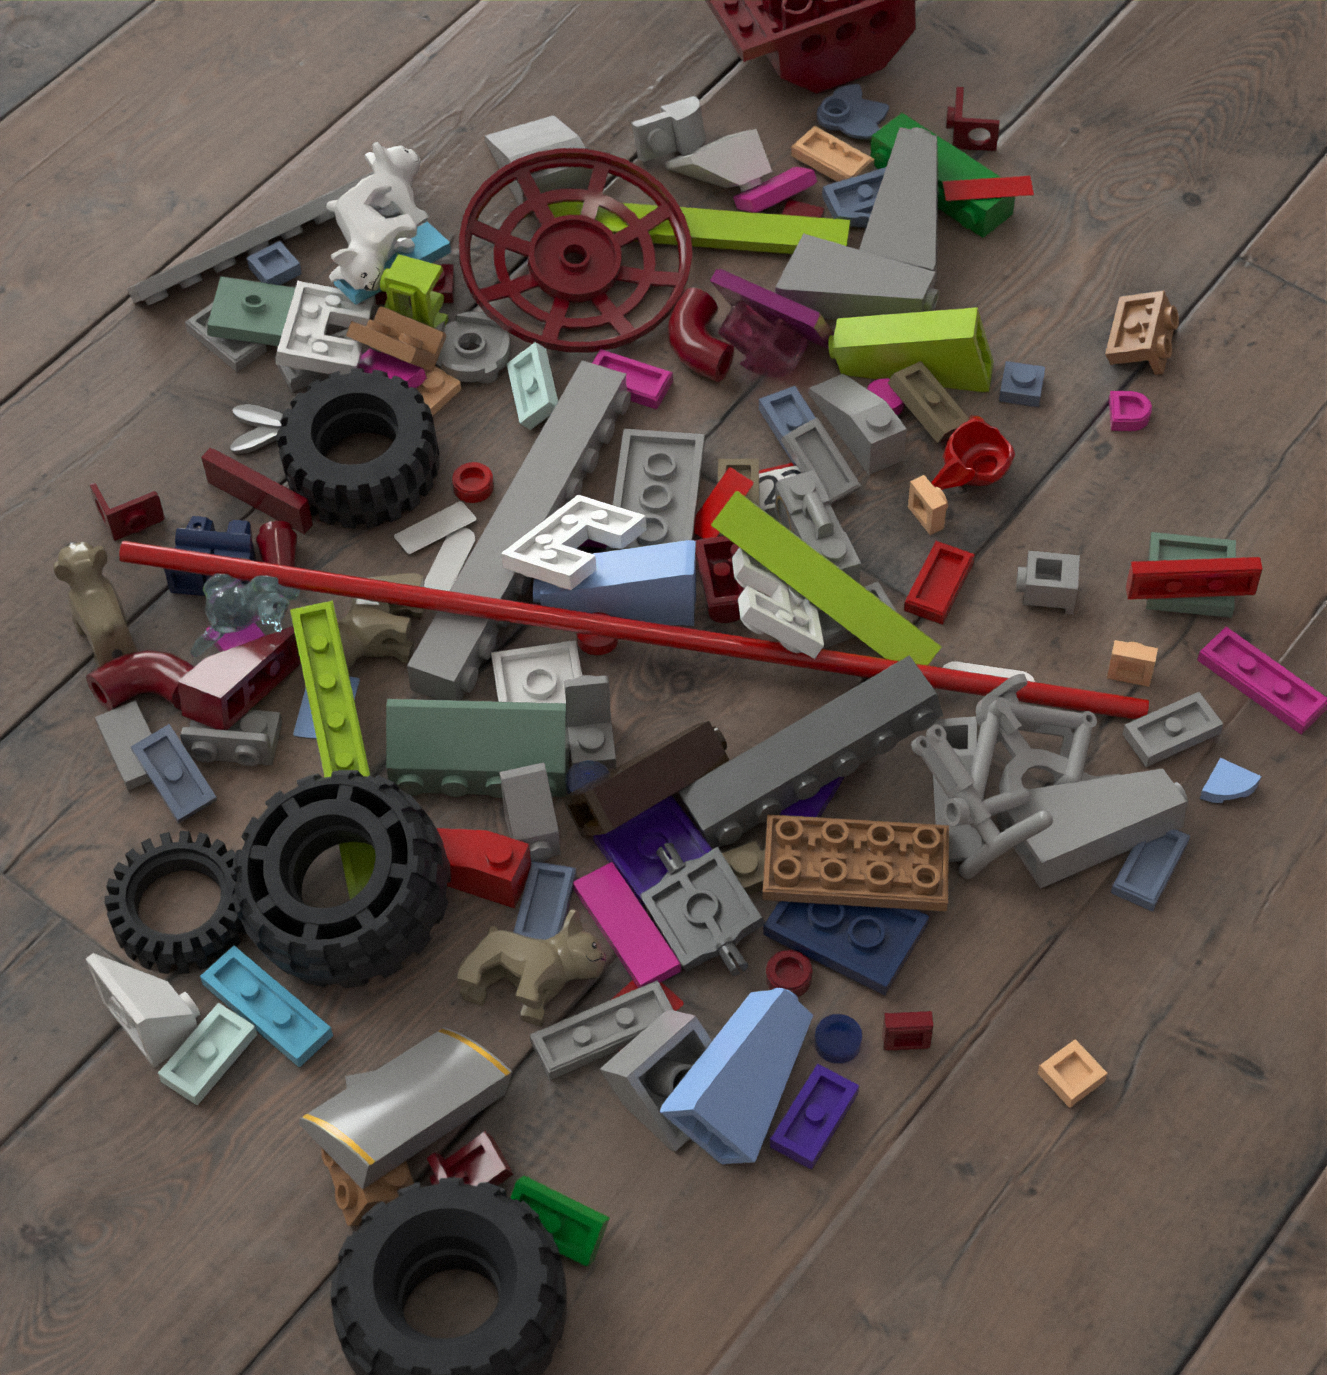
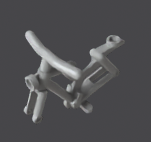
(1000, 720)

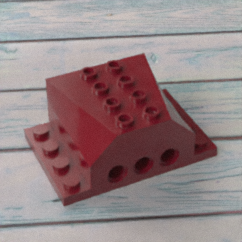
(818, 40)

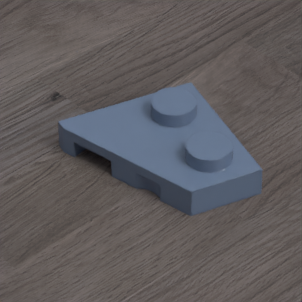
(853, 197)

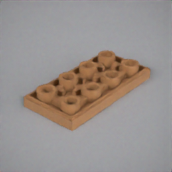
(856, 862)

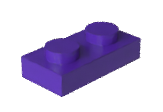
(814, 1116)

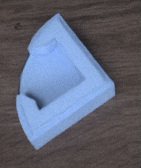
(1229, 782)

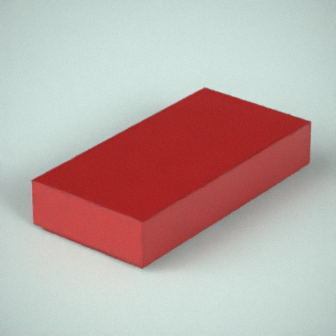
(939, 582)

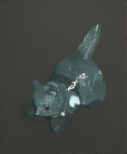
(238, 606)

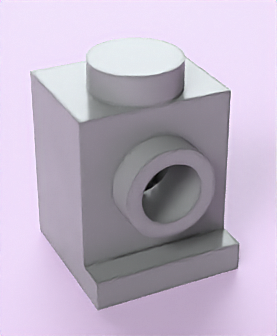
(1049, 580)

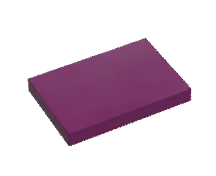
(773, 306)

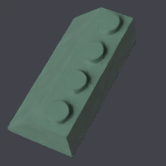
(467, 744)

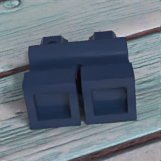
(234, 543)

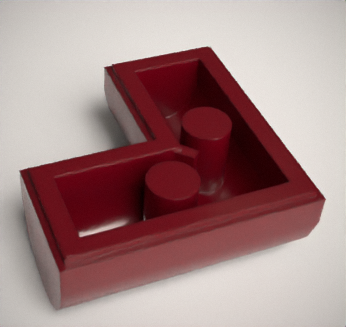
(718, 578)

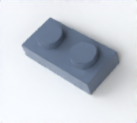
(785, 412)
(173, 773)

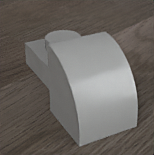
(674, 129)

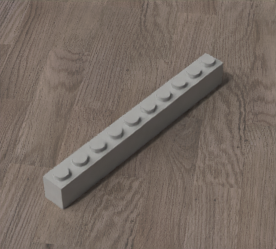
(548, 479)

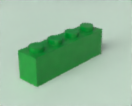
(974, 214)

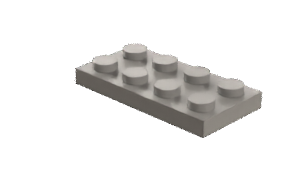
(662, 481)

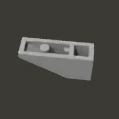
(862, 422)

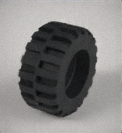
(352, 406)

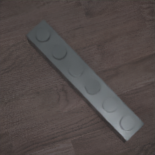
(812, 753)

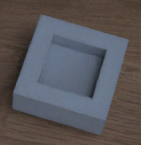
(274, 264)
(1022, 384)

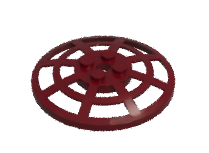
(576, 235)

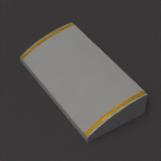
(407, 1104)

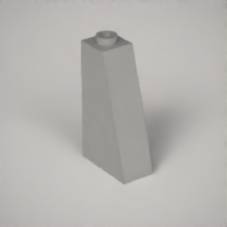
(906, 206)
(854, 282)
(1096, 821)

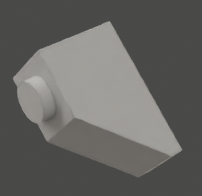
(530, 810)

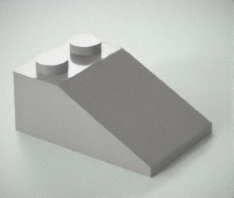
(534, 137)

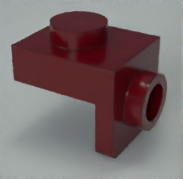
(475, 1163)

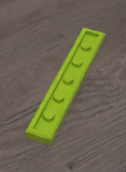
(823, 582)

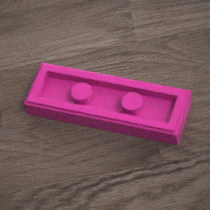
(1263, 680)
(626, 926)

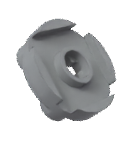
(478, 364)

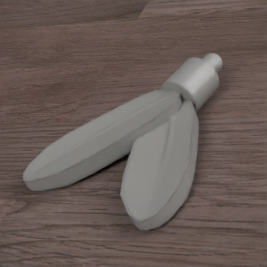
(267, 422)

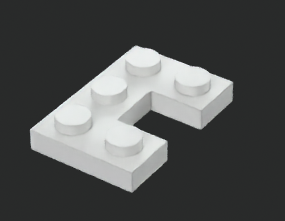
(304, 334)
(550, 547)
(784, 615)

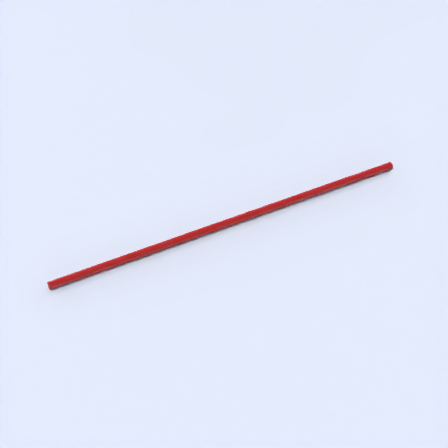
(616, 627)

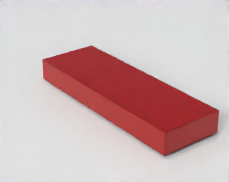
(1193, 578)

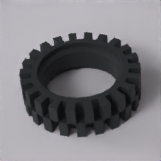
(142, 871)

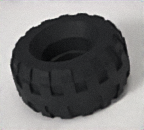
(377, 925)
(437, 1232)

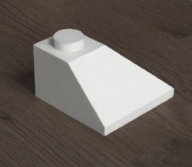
(726, 162)
(145, 1007)

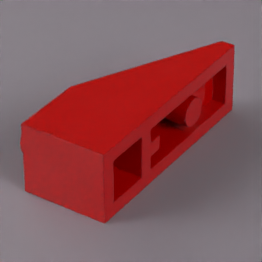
(487, 864)

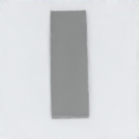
(598, 1030)

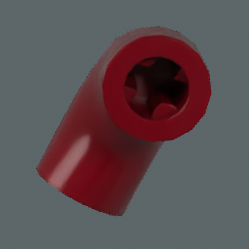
(690, 337)
(136, 675)

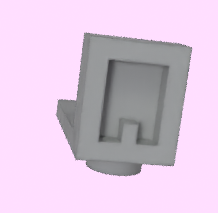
(590, 720)

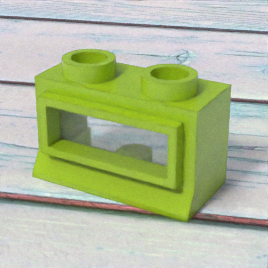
(410, 290)

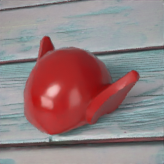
(974, 456)

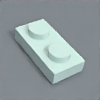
(532, 385)
(207, 1054)

